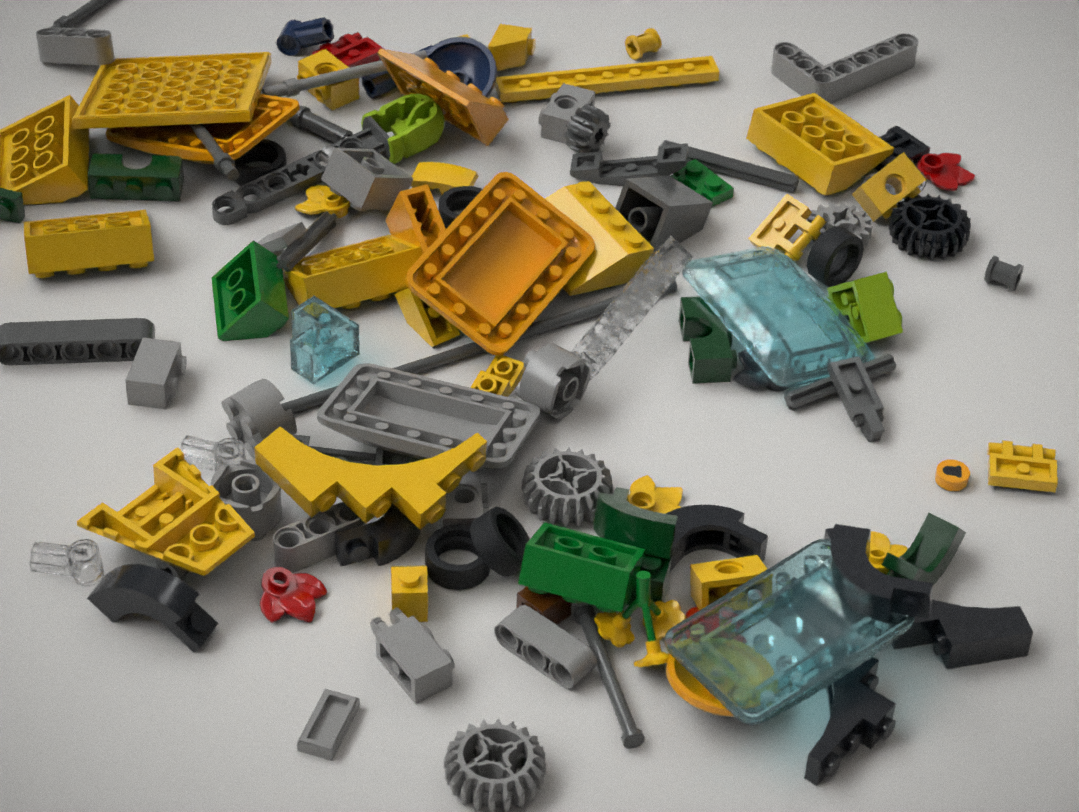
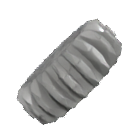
(565, 486)
(496, 756)

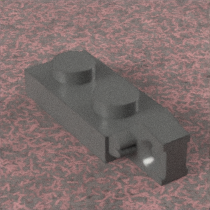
(858, 396)

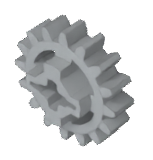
(845, 217)

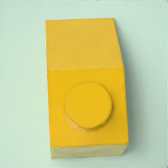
(511, 46)
(425, 319)
(410, 591)

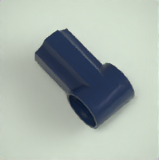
(304, 34)

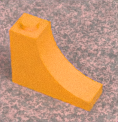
(415, 217)

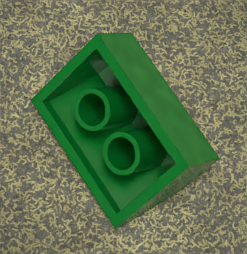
(249, 295)
(580, 567)

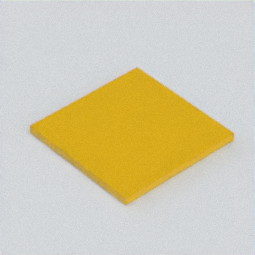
(174, 90)

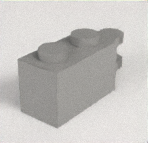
(412, 656)

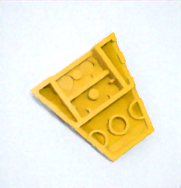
(175, 519)

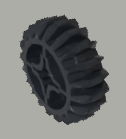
(929, 227)

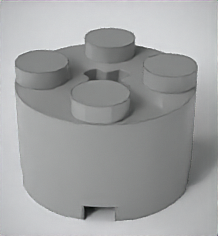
(553, 379)
(257, 413)
(250, 495)

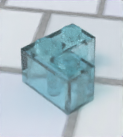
(321, 339)

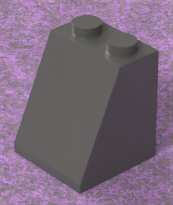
(662, 208)

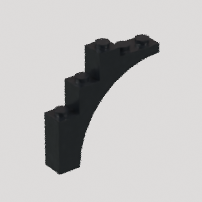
(968, 634)
(856, 718)

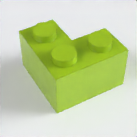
(869, 306)

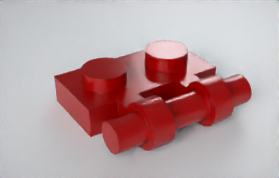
(353, 49)

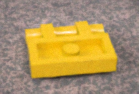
(783, 223)
(1022, 466)

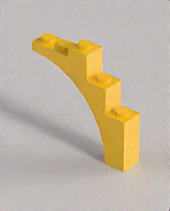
(367, 489)

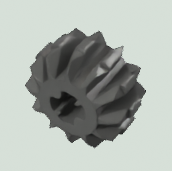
(587, 129)

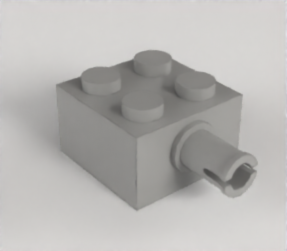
(363, 177)

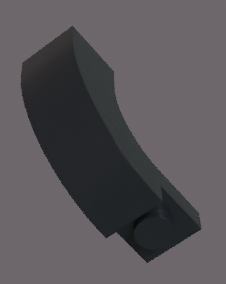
(715, 529)
(382, 539)
(866, 587)
(157, 595)

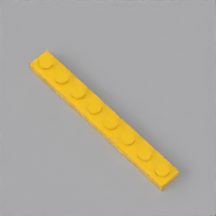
(608, 78)

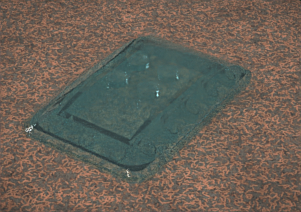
(776, 313)
(779, 637)

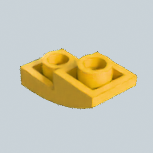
(442, 176)
(501, 376)

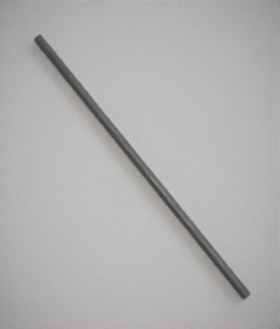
(467, 350)

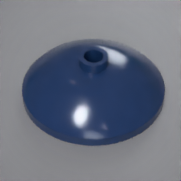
(467, 60)

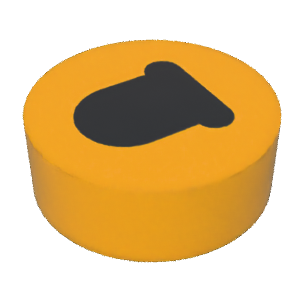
(952, 475)

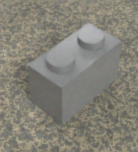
(155, 373)

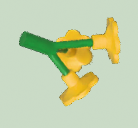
(657, 620)

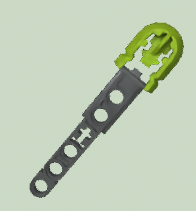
(413, 120)

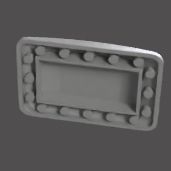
(425, 415)

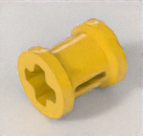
(643, 43)

